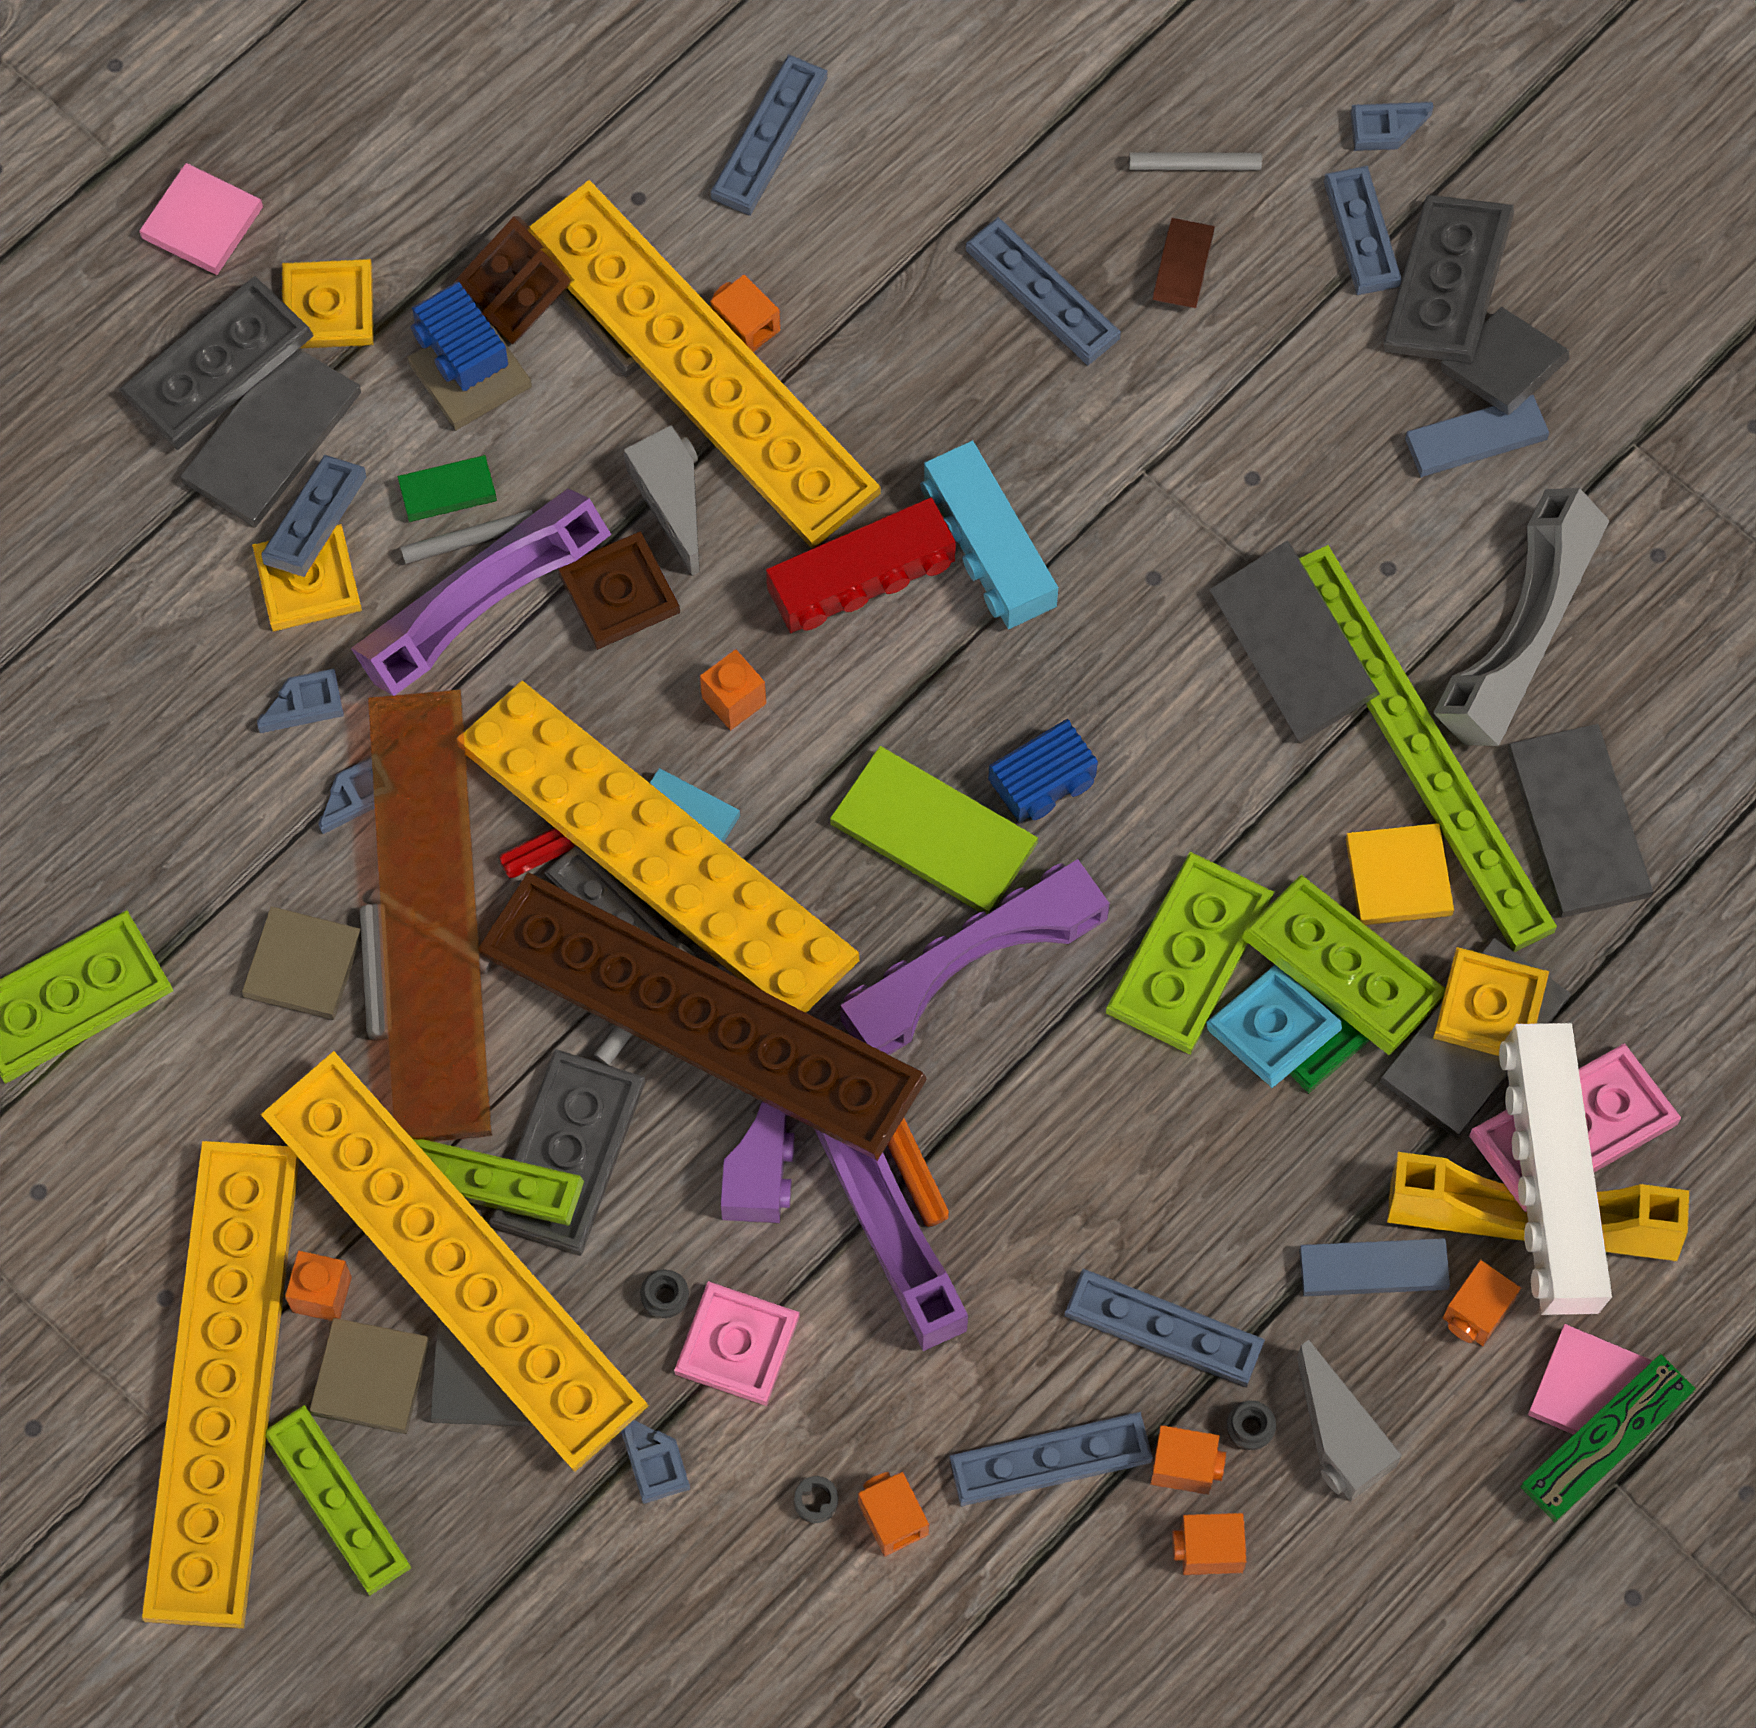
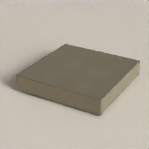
(466, 406)
(302, 963)
(369, 1375)

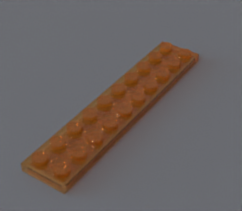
(429, 916)

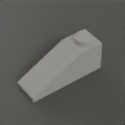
(666, 479)
(1345, 1435)

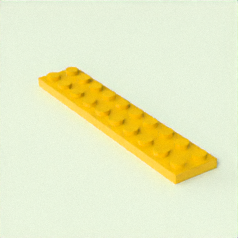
(705, 367)
(658, 850)
(455, 1261)
(221, 1386)

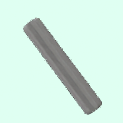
(374, 972)

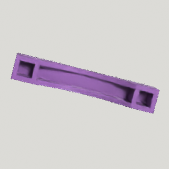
(419, 633)
(1052, 911)
(754, 1170)
(899, 1245)

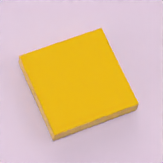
(331, 300)
(322, 594)
(1399, 874)
(1487, 1000)

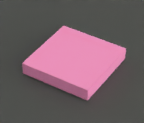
(201, 219)
(737, 1343)
(1582, 1379)

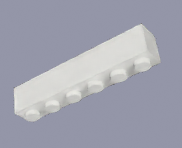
(1555, 1169)

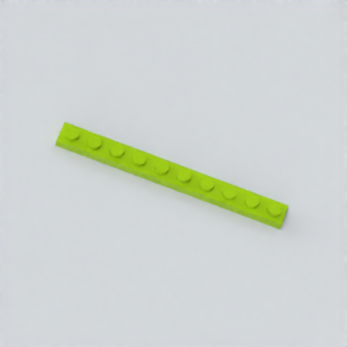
(1434, 766)

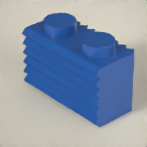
(459, 336)
(1043, 772)

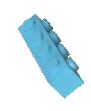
(989, 535)

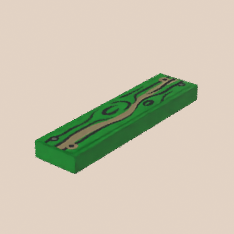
(1607, 1438)

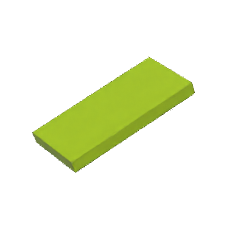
(934, 831)
(1189, 953)
(1344, 964)
(75, 994)

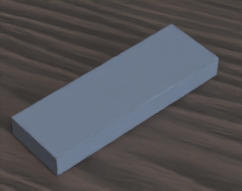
(1362, 230)
(1475, 437)
(314, 515)
(1374, 1267)

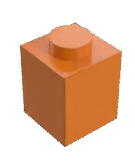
(747, 311)
(733, 689)
(318, 1286)
(1480, 1304)
(1187, 1460)
(892, 1512)
(1211, 1544)

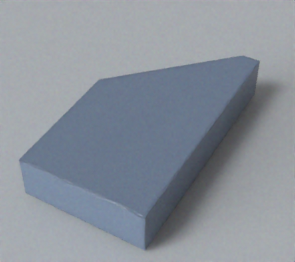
(1387, 124)
(304, 701)
(350, 796)
(654, 1462)

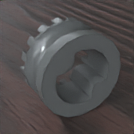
(805, 1489)

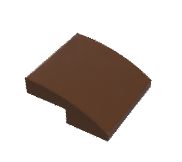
(515, 279)

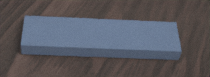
(769, 135)
(1043, 291)
(1164, 1327)
(1050, 1459)

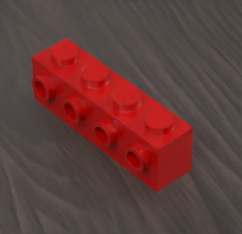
(861, 566)

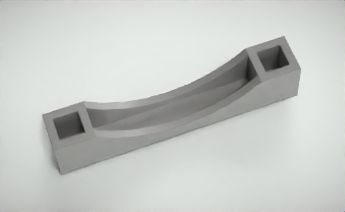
(1560, 546)

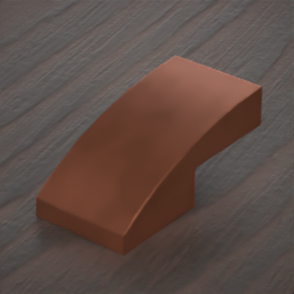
(1183, 263)

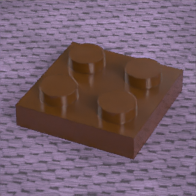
(619, 590)

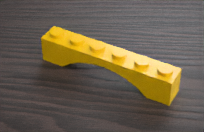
(1449, 1198)

